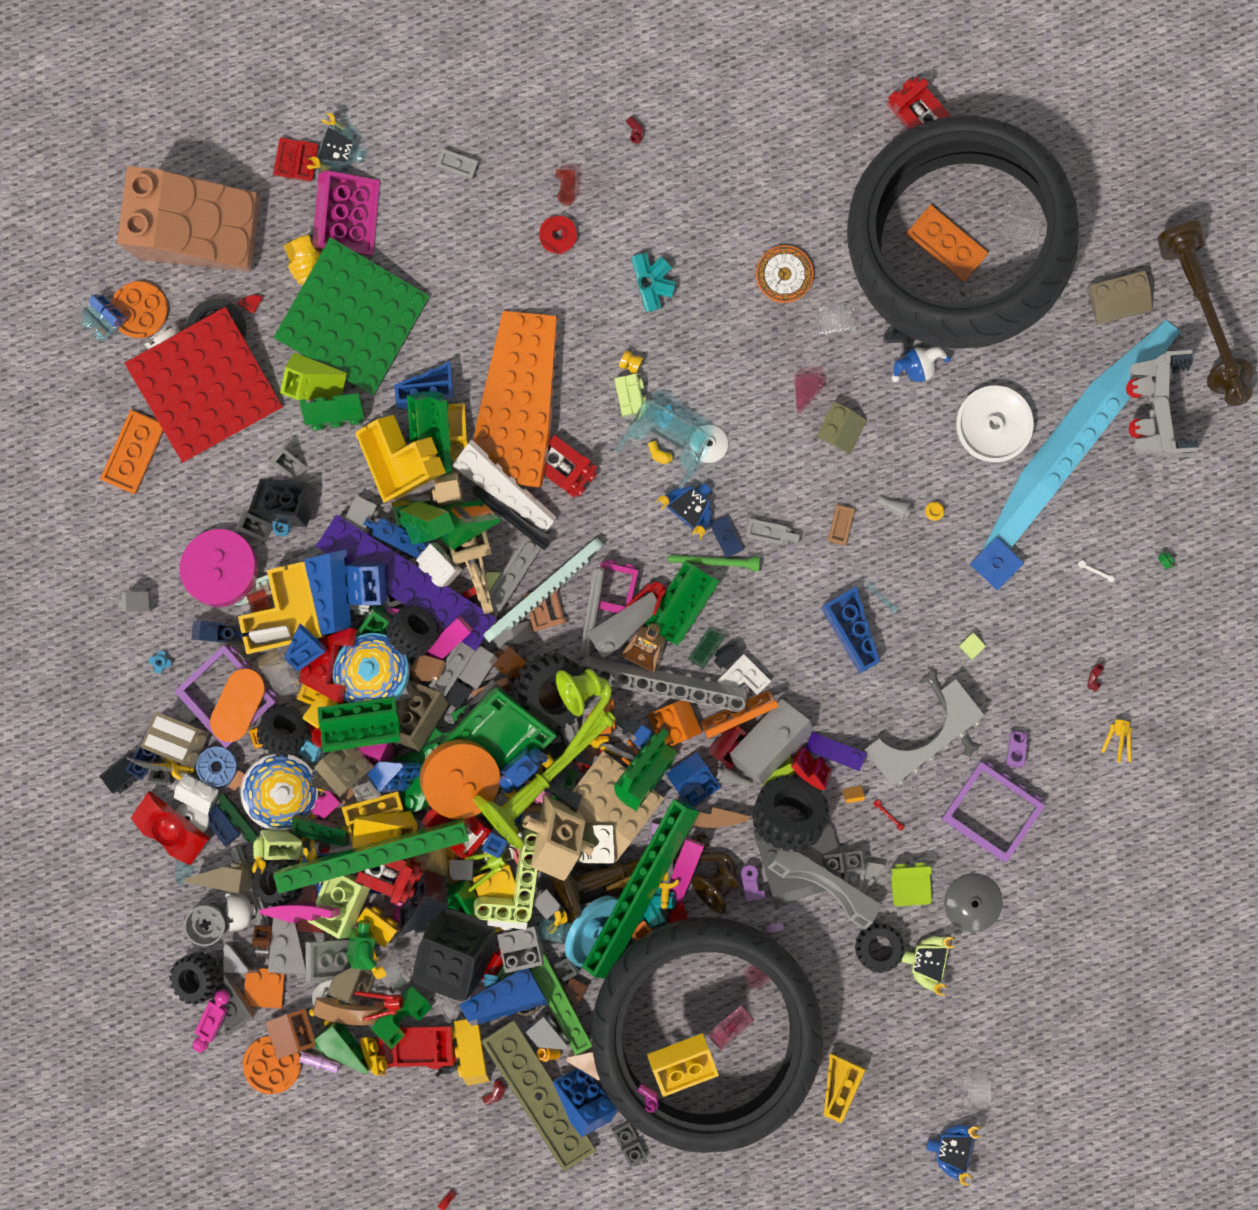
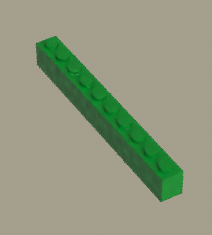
(371, 855)
(640, 888)

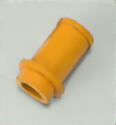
(546, 1054)

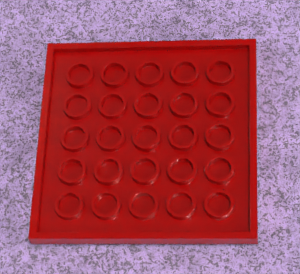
(203, 384)

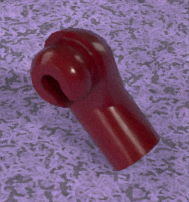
(637, 130)
(1093, 676)
(497, 1093)

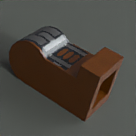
(262, 942)

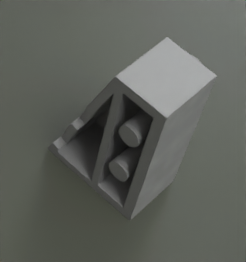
(286, 950)

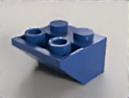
(394, 775)
(693, 780)

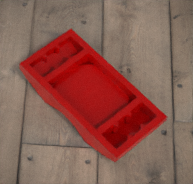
(169, 828)
(420, 1047)

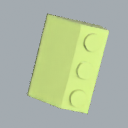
(346, 895)

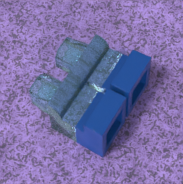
(103, 316)

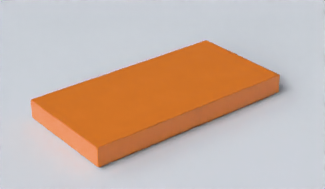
(947, 243)
(132, 452)
(728, 719)

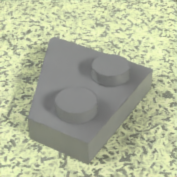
(863, 878)

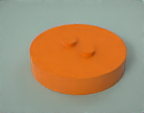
(456, 775)

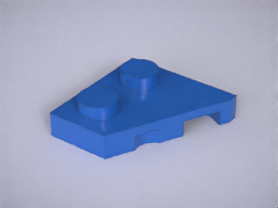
(303, 648)

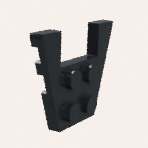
(557, 783)

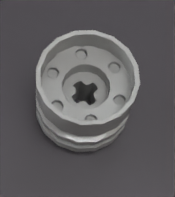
(201, 935)

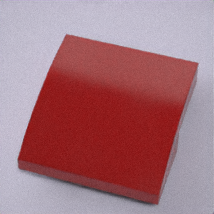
(292, 159)
(812, 770)

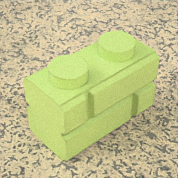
(629, 394)

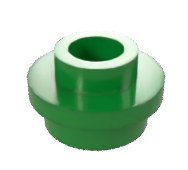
(1166, 560)

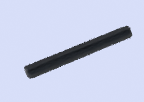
(511, 517)

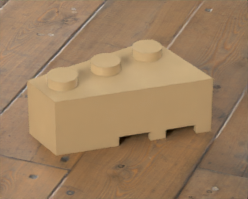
(448, 489)

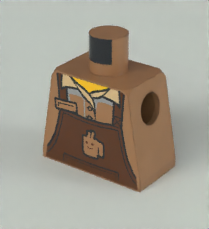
(645, 647)

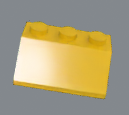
(682, 1065)

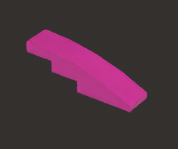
(449, 639)
(685, 867)
(298, 911)

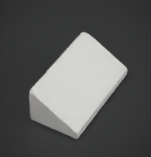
(271, 635)

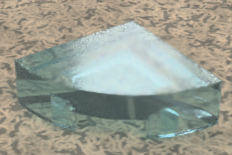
(182, 871)

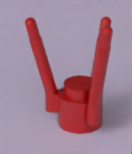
(658, 591)
(392, 1002)

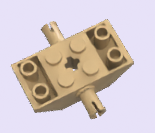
(557, 838)

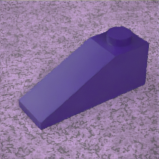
(835, 751)

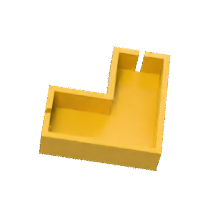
(393, 464)
(292, 606)

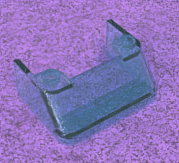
(671, 427)

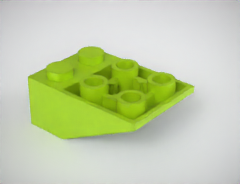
(311, 379)

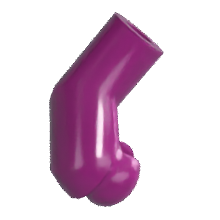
(650, 1097)

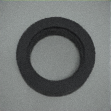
(216, 304)

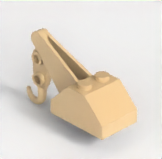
(471, 550)

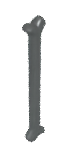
(931, 679)

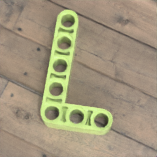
(521, 884)

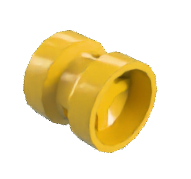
(630, 362)

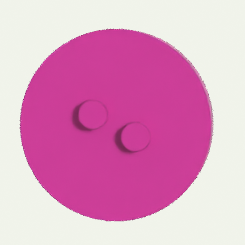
(218, 568)

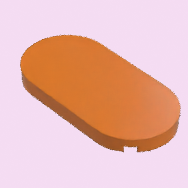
(237, 705)

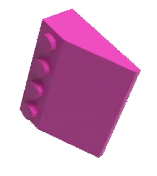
(346, 211)

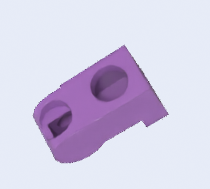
(1016, 749)
(749, 875)

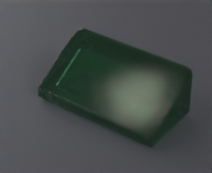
(706, 648)

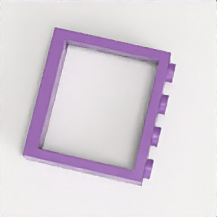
(199, 710)
(1018, 789)

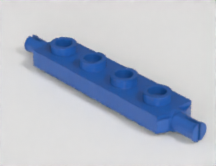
(395, 537)

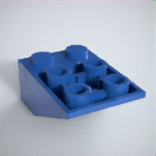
(366, 583)
(584, 1101)

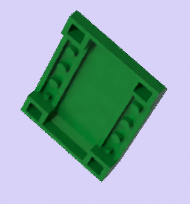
(502, 728)

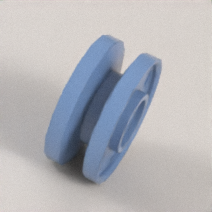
(205, 766)

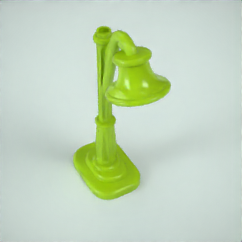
(574, 693)

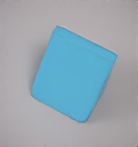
(308, 750)

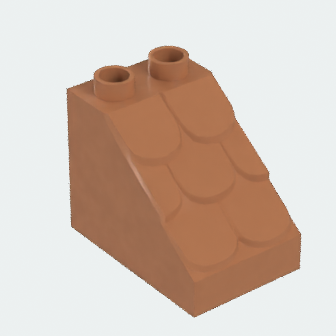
(187, 220)

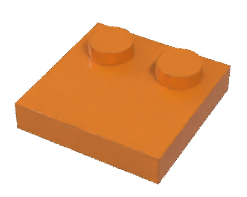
(264, 989)

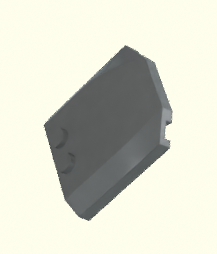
(791, 889)

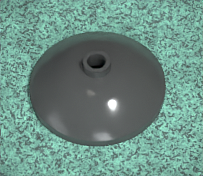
(959, 900)

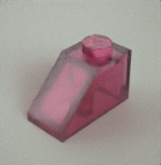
(806, 389)
(731, 1027)

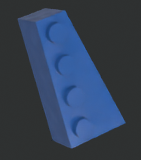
(850, 625)

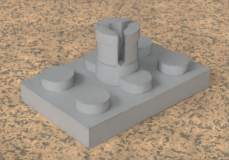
(326, 959)

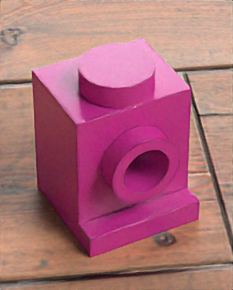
(325, 805)

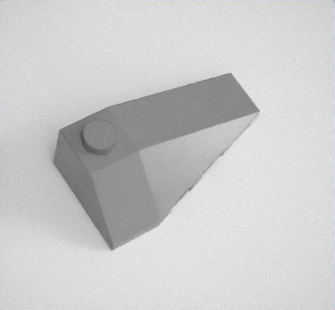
(620, 628)

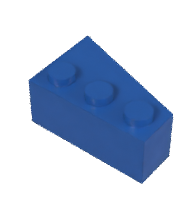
(434, 380)

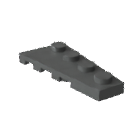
(238, 1008)

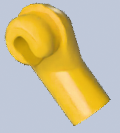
(658, 455)

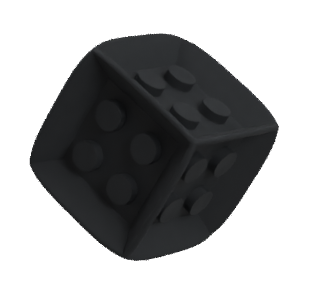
(453, 954)

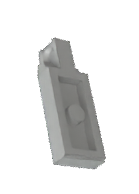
(770, 533)

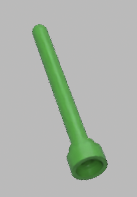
(751, 563)

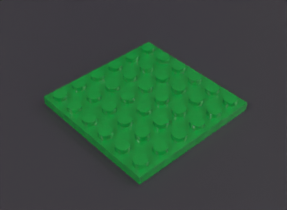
(351, 316)

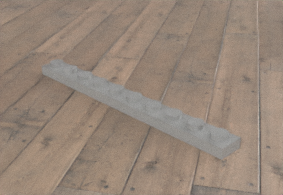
(499, 596)

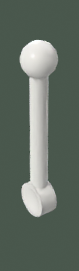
(1111, 578)

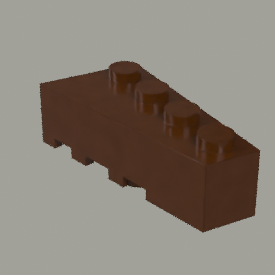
(509, 664)

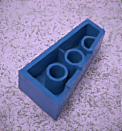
(329, 591)
(503, 999)

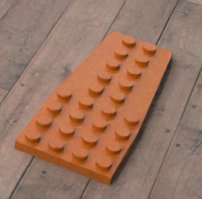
(517, 397)

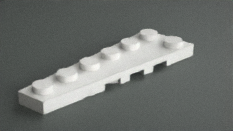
(477, 467)

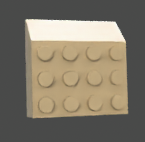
(602, 805)

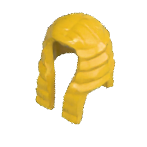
(301, 257)

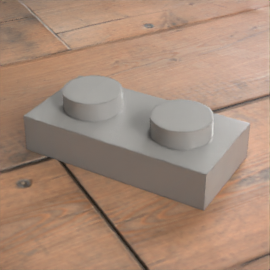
(457, 164)

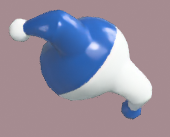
(919, 363)

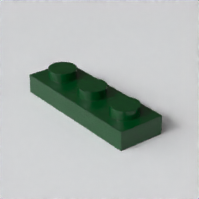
(237, 818)
(320, 830)

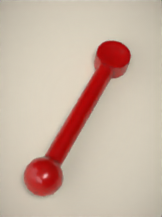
(877, 804)

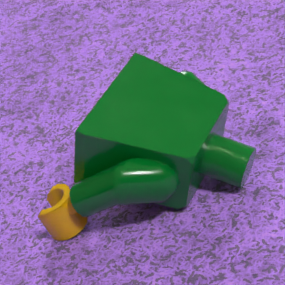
(361, 949)

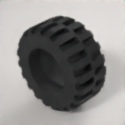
(530, 682)
(785, 833)

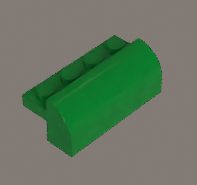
(430, 419)
(683, 602)
(359, 724)
(645, 771)

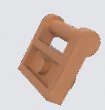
(540, 616)

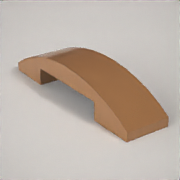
(346, 1014)

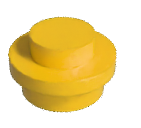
(934, 511)

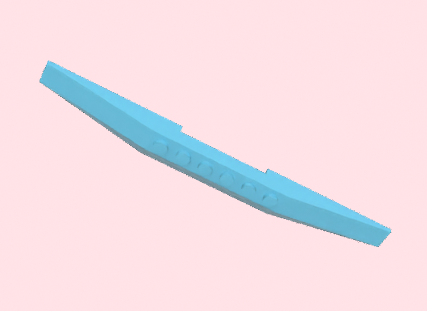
(1074, 438)

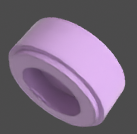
(773, 927)

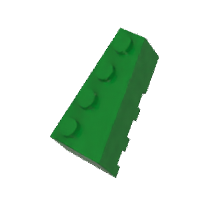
(425, 522)

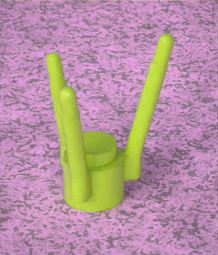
(493, 863)

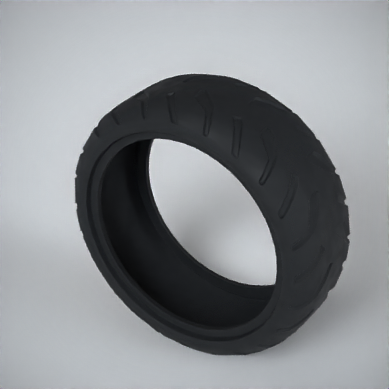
(948, 143)
(730, 1128)

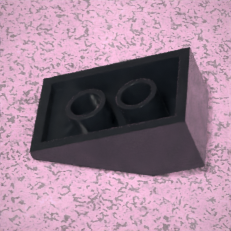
(284, 501)
(425, 904)

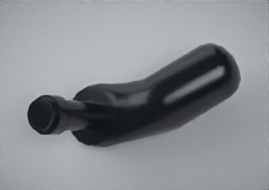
(447, 1069)

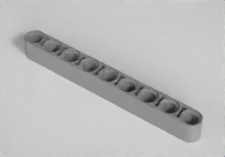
(672, 682)

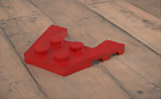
(319, 672)

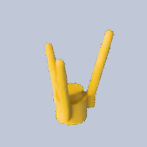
(1121, 729)

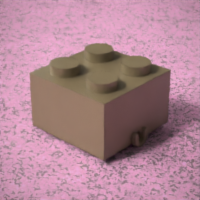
(344, 769)

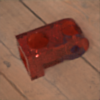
(567, 186)

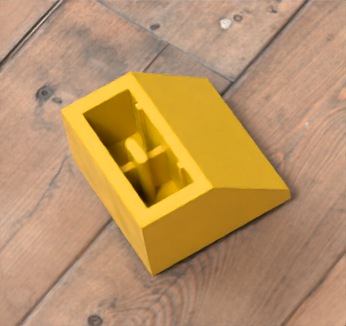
(381, 927)

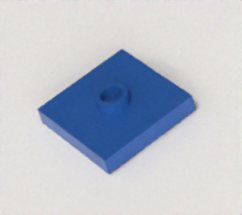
(997, 563)

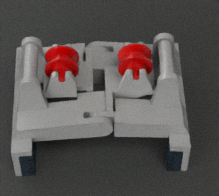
(1159, 417)

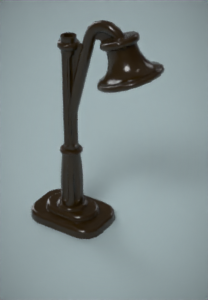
(1233, 373)
(710, 889)

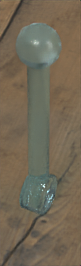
(893, 609)

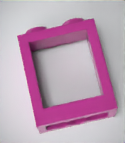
(628, 569)

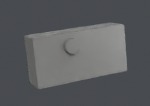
(771, 741)

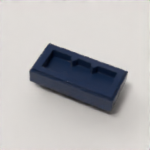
(726, 537)
(222, 826)

